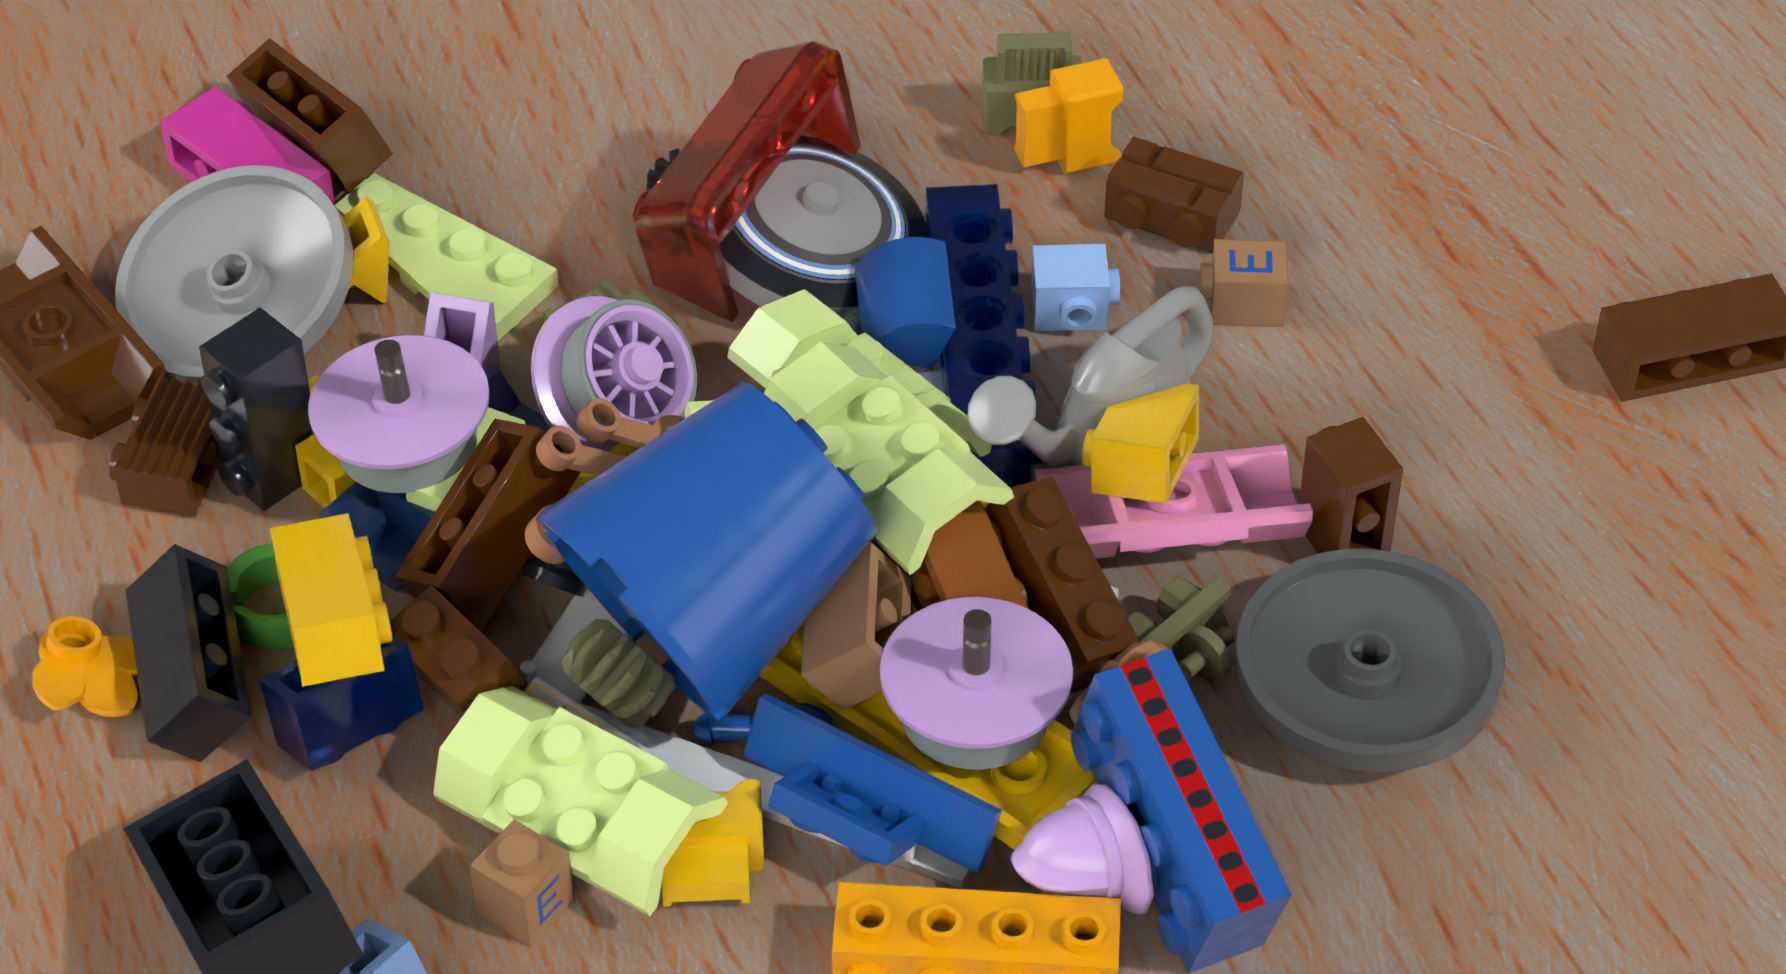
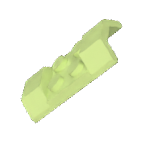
(799, 321)
(889, 443)
(575, 786)

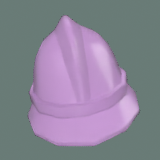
(1089, 851)

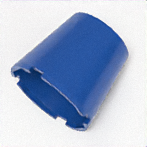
(715, 540)

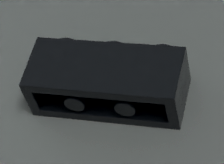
(257, 406)
(187, 653)

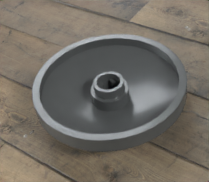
(1369, 660)

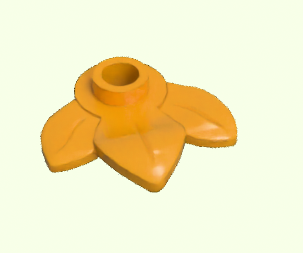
(85, 668)

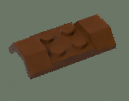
(69, 343)

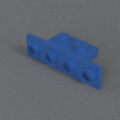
(864, 794)

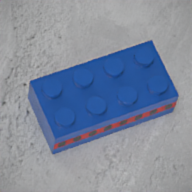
(1205, 851)

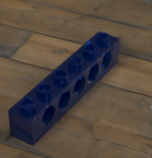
(983, 307)

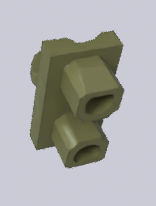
(1192, 628)

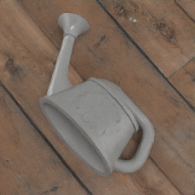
(1118, 367)

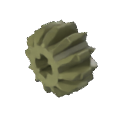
(617, 673)

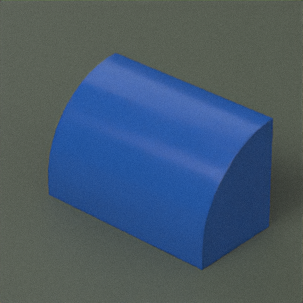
(907, 299)

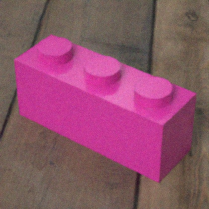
(226, 134)

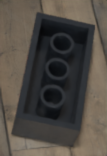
(241, 882)

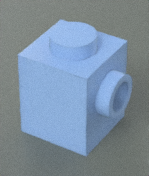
(1072, 287)

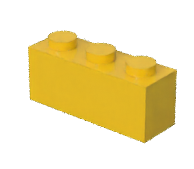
(331, 599)

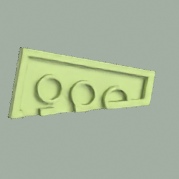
(453, 256)

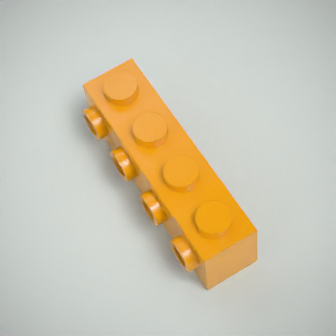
(972, 932)

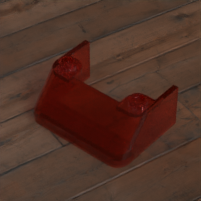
(730, 161)

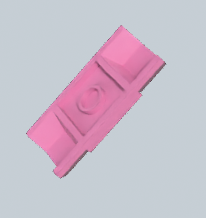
(1215, 501)

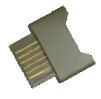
(1020, 66)

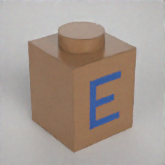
(1246, 282)
(522, 883)

